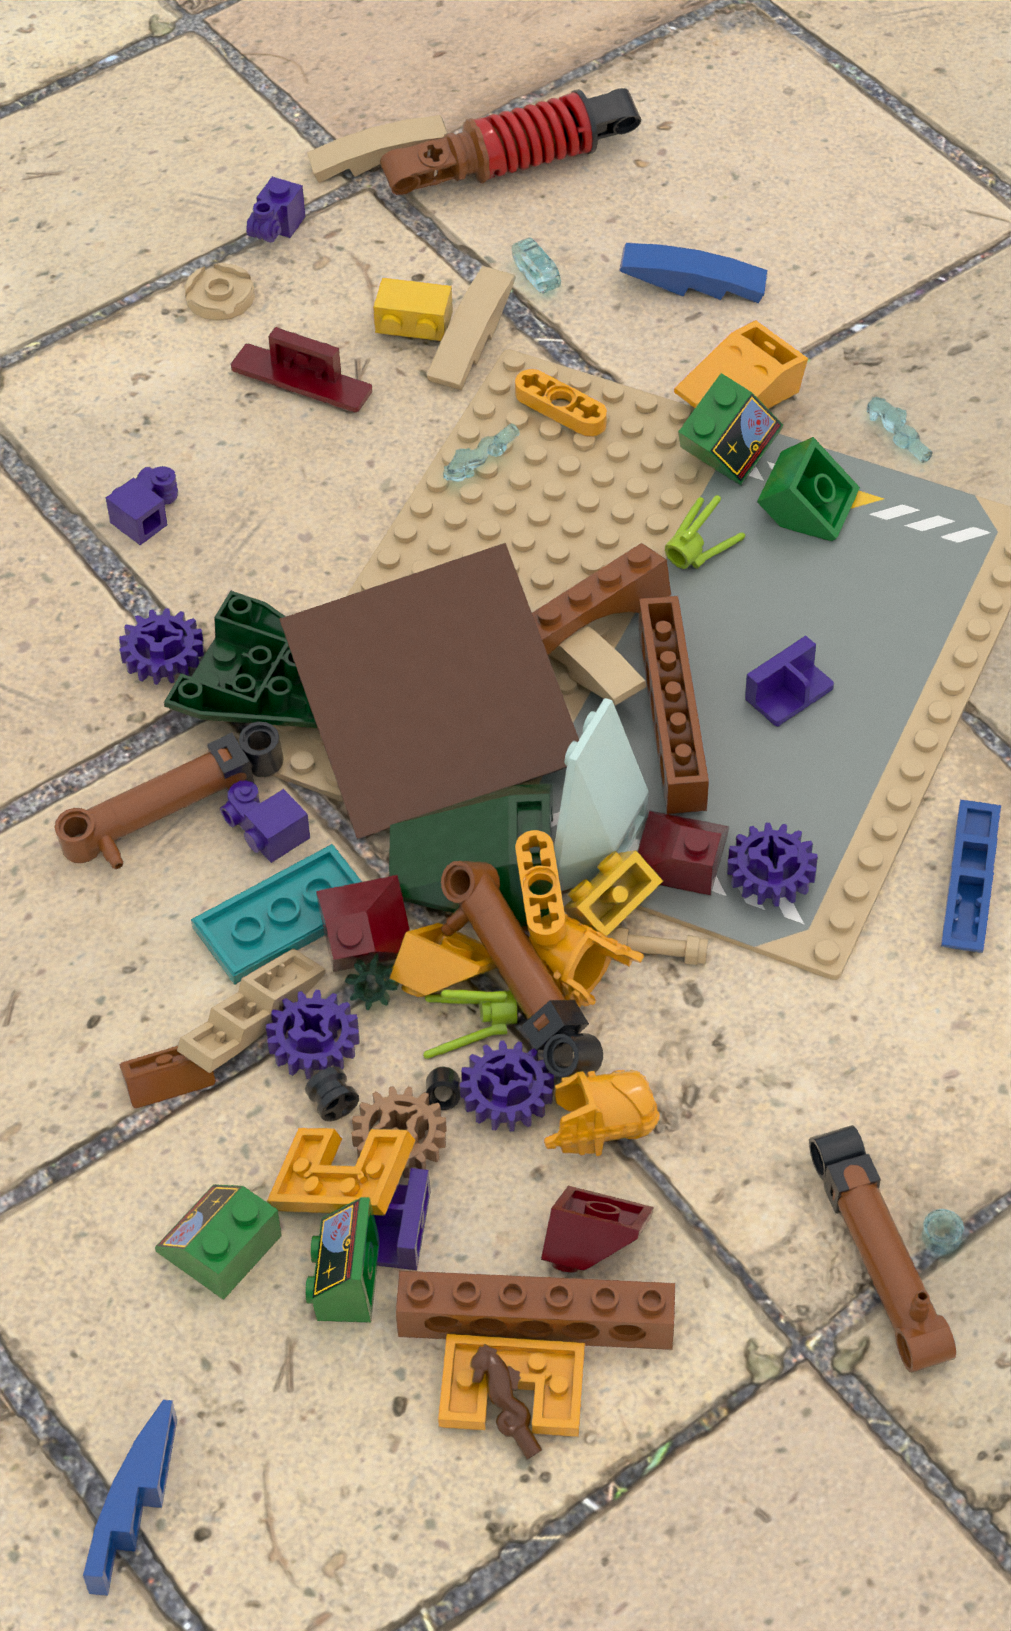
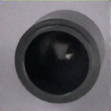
(443, 1077)

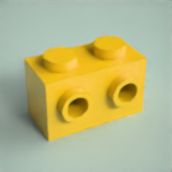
(413, 309)
(613, 893)

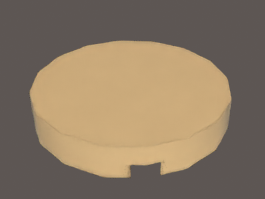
(219, 291)

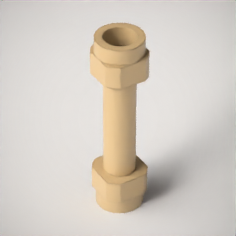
(693, 949)

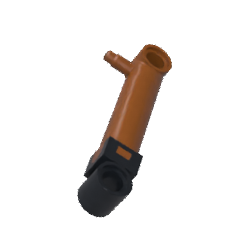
(168, 793)
(551, 1020)
(854, 1191)

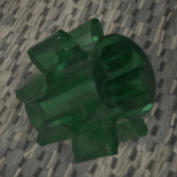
(382, 978)

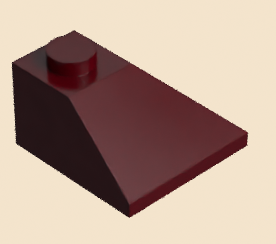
(683, 850)
(363, 921)
(590, 1227)

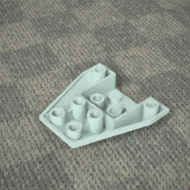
(601, 798)

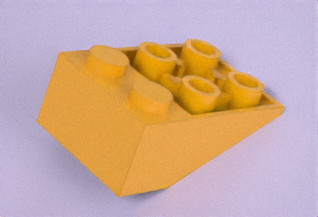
(752, 359)

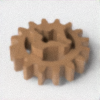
(404, 1113)

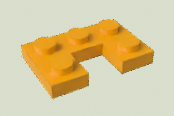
(315, 1186)
(544, 1366)

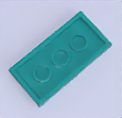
(272, 914)

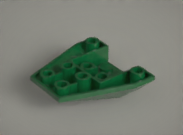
(245, 672)
(475, 832)

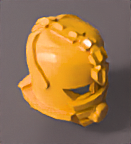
(581, 959)
(602, 1110)

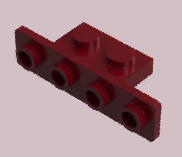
(303, 368)

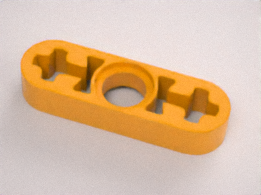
(581, 414)
(550, 900)

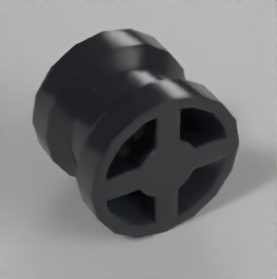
(332, 1093)

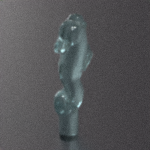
(894, 422)
(467, 460)

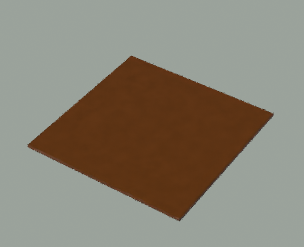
(431, 689)

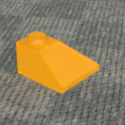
(436, 961)

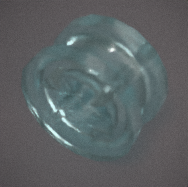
(946, 1244)

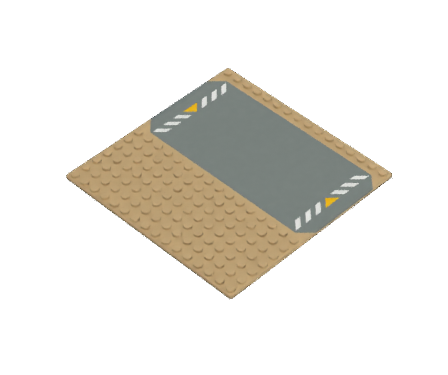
(893, 604)

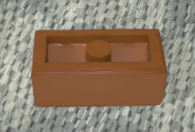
(162, 1077)

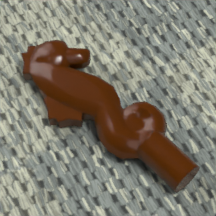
(501, 1383)

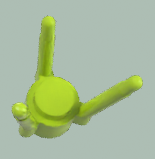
(687, 543)
(495, 1007)

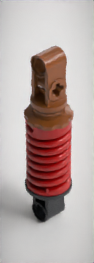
(513, 140)

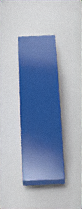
(686, 268)
(971, 876)
(137, 1484)

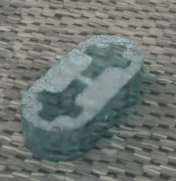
(536, 265)

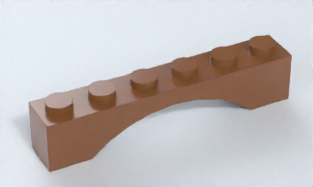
(606, 592)

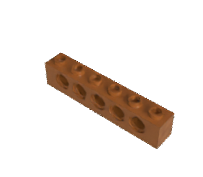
(673, 705)
(536, 1309)

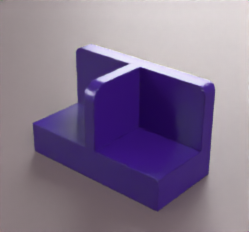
(787, 683)
(404, 1223)

